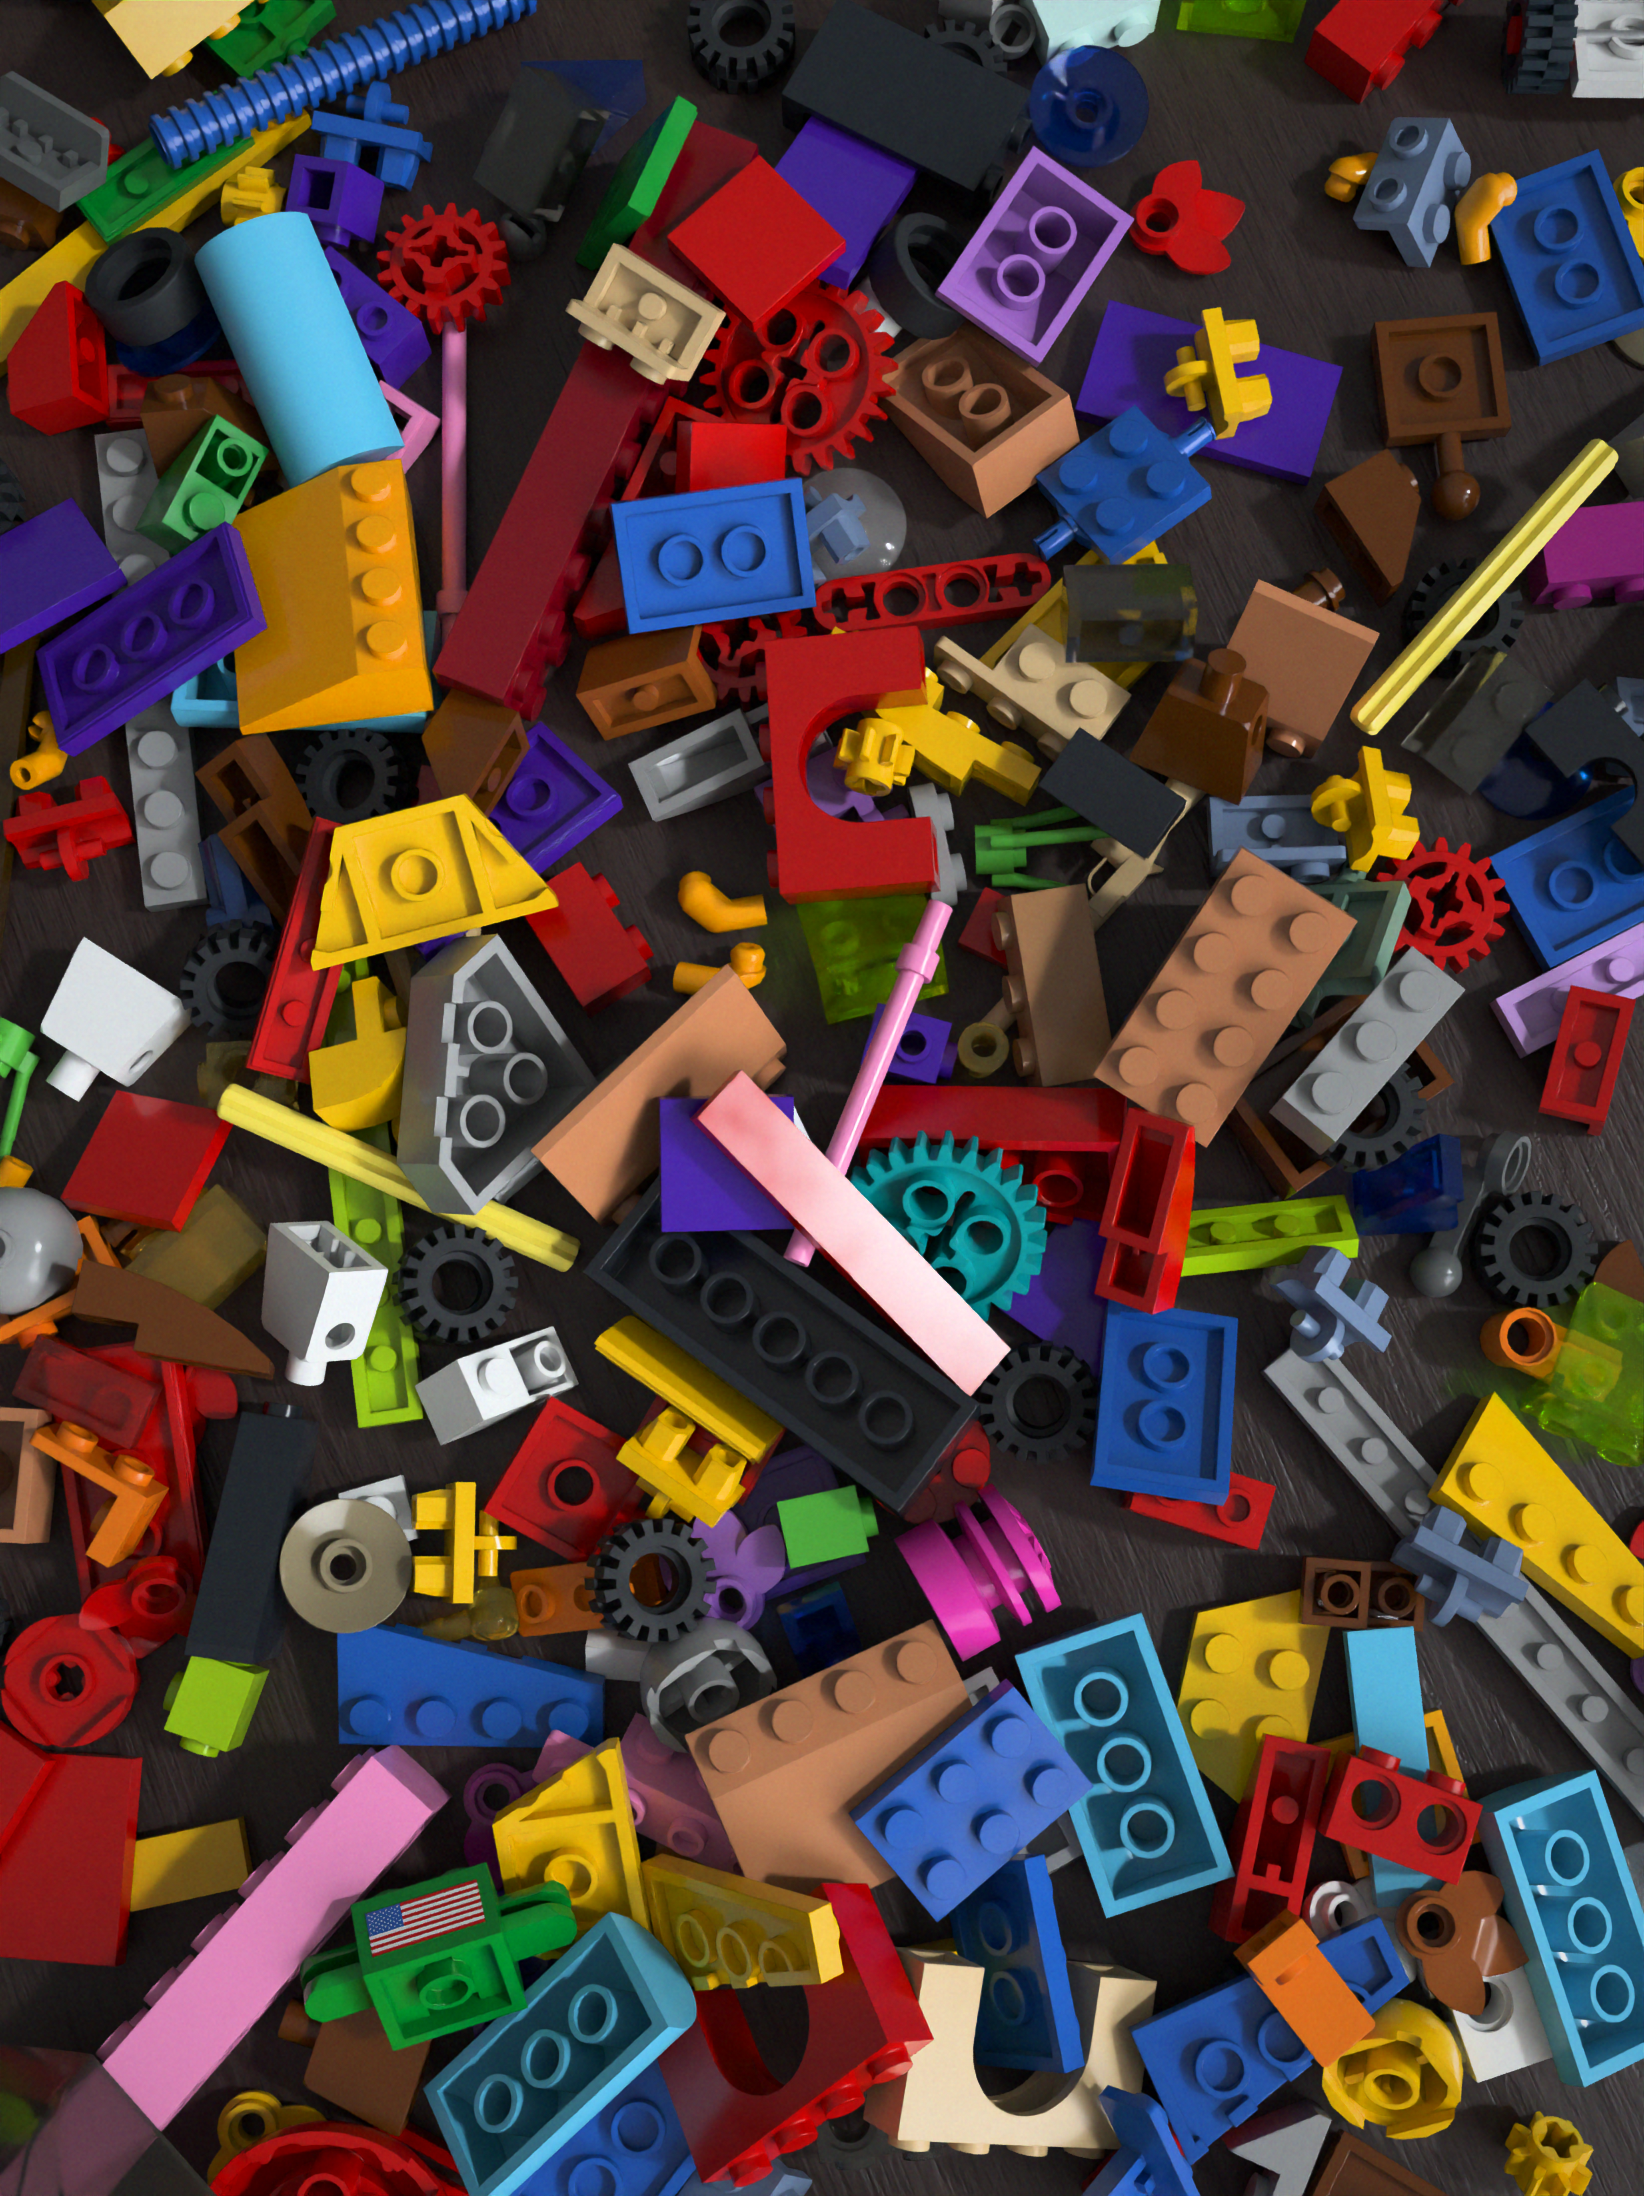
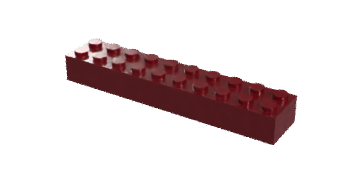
(560, 512)

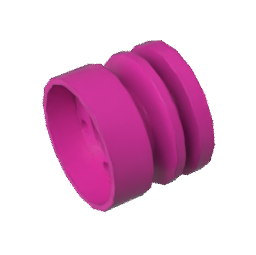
(979, 1571)

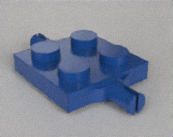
(1123, 487)

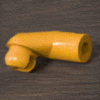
(1348, 174)
(45, 762)

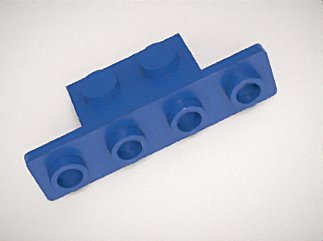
(1148, 2153)

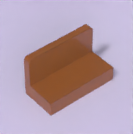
(645, 681)

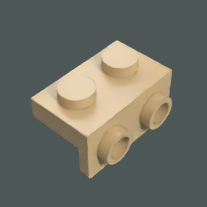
(647, 317)

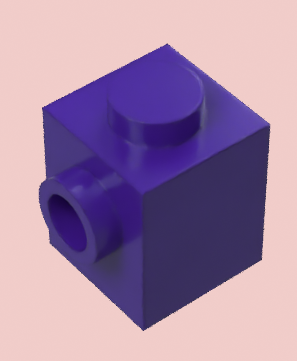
(338, 199)
(921, 1052)

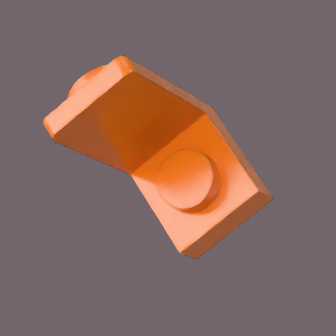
(120, 1519)
(556, 1599)
(1305, 1987)

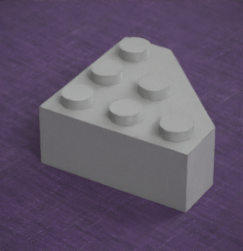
(480, 1075)

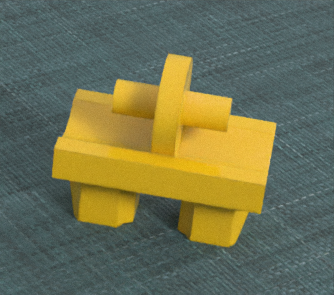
(1228, 397)
(1368, 811)
(678, 1475)
(453, 1573)

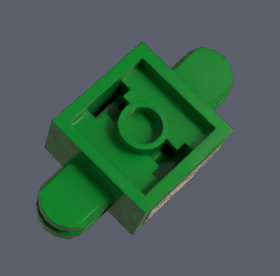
(438, 1954)

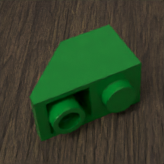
(202, 486)

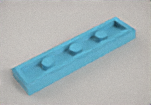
(1390, 1719)

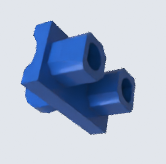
(398, 148)

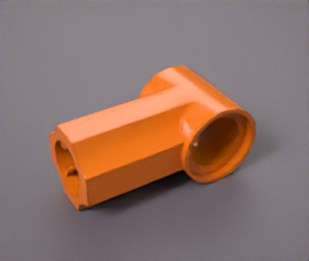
(1543, 1344)

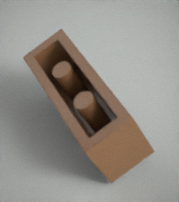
(1052, 984)

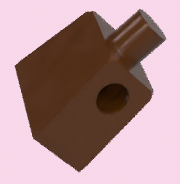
(1208, 727)
(357, 2065)

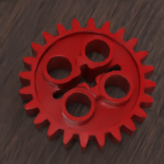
(845, 395)

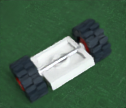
(1587, 38)

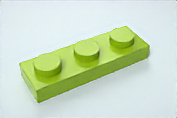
(1267, 1234)

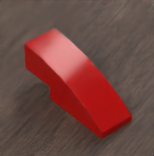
(1148, 1212)

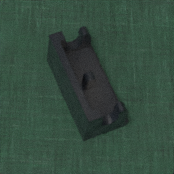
(1113, 794)

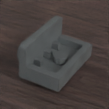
(49, 144)

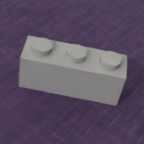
(1367, 1051)

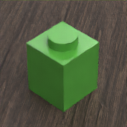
(826, 1525)

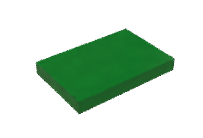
(637, 183)

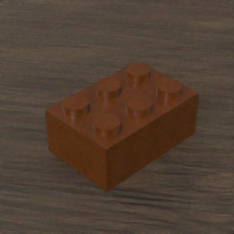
(1275, 1148)

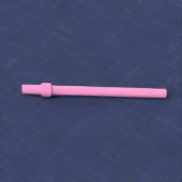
(454, 477)
(915, 966)

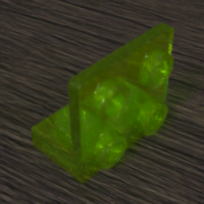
(857, 948)

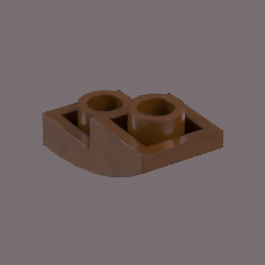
(1358, 1594)

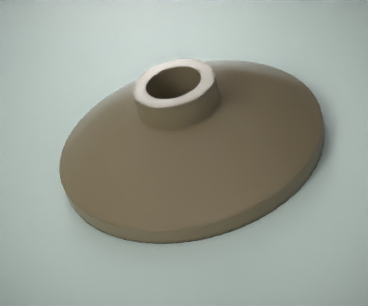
(378, 1561)

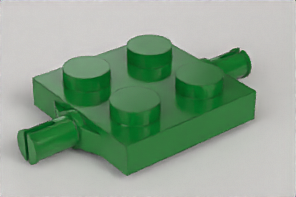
(269, 34)

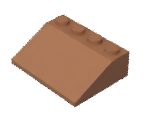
(611, 1139)
(816, 1750)

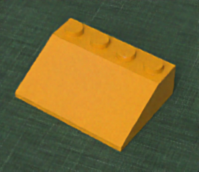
(337, 603)

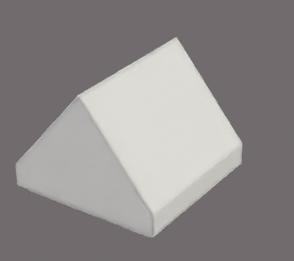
(614, 1655)

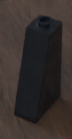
(266, 1490)

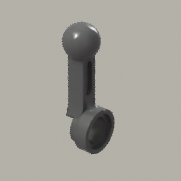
(1497, 1171)

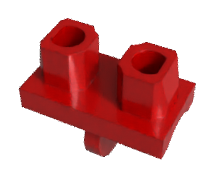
(71, 832)

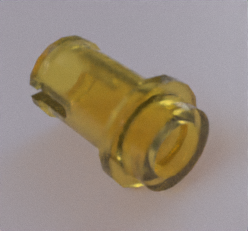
(982, 1034)

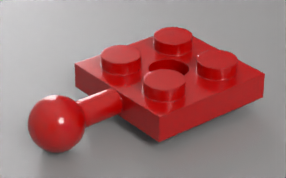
(526, 1492)

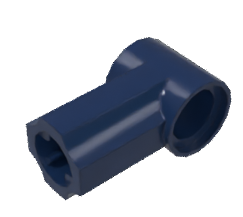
(230, 890)

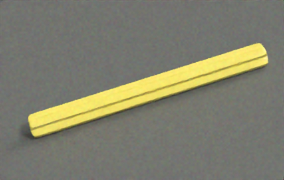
(1483, 586)
(381, 1171)

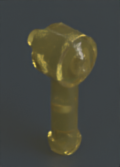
(488, 1618)

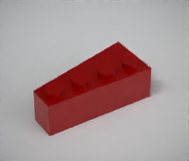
(1056, 1133)

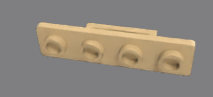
(1036, 689)

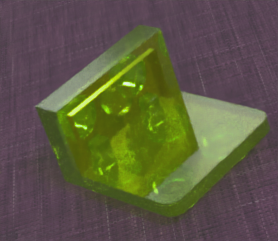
(1597, 1378)

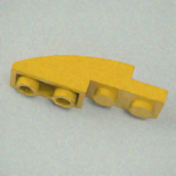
(954, 751)

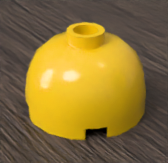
(1399, 2073)

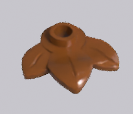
(1468, 1943)

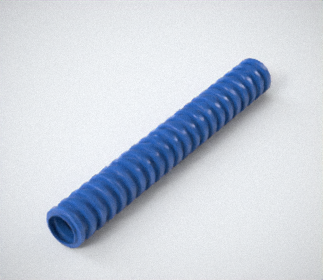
(325, 73)

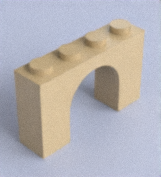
(941, 2092)

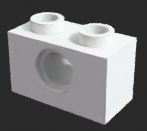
(1507, 2032)

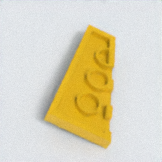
(1519, 1494)
(739, 1928)

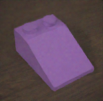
(1034, 257)

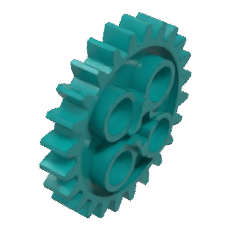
(988, 1260)

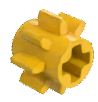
(252, 196)
(874, 757)
(1548, 2157)

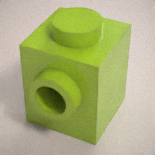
(213, 1704)

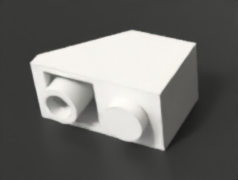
(495, 1384)

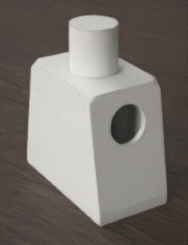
(109, 1021)
(318, 1296)

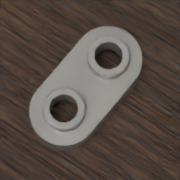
(926, 802)

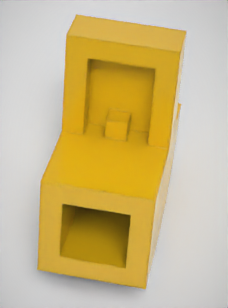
(363, 1078)

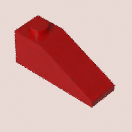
(1271, 1838)

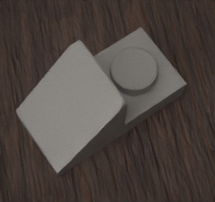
(1282, 2143)

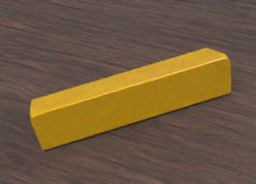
(688, 1387)

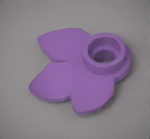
(742, 1562)

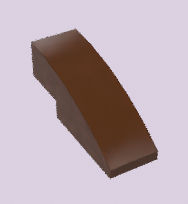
(264, 816)
(166, 1322)

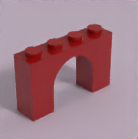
(807, 690)
(858, 2036)

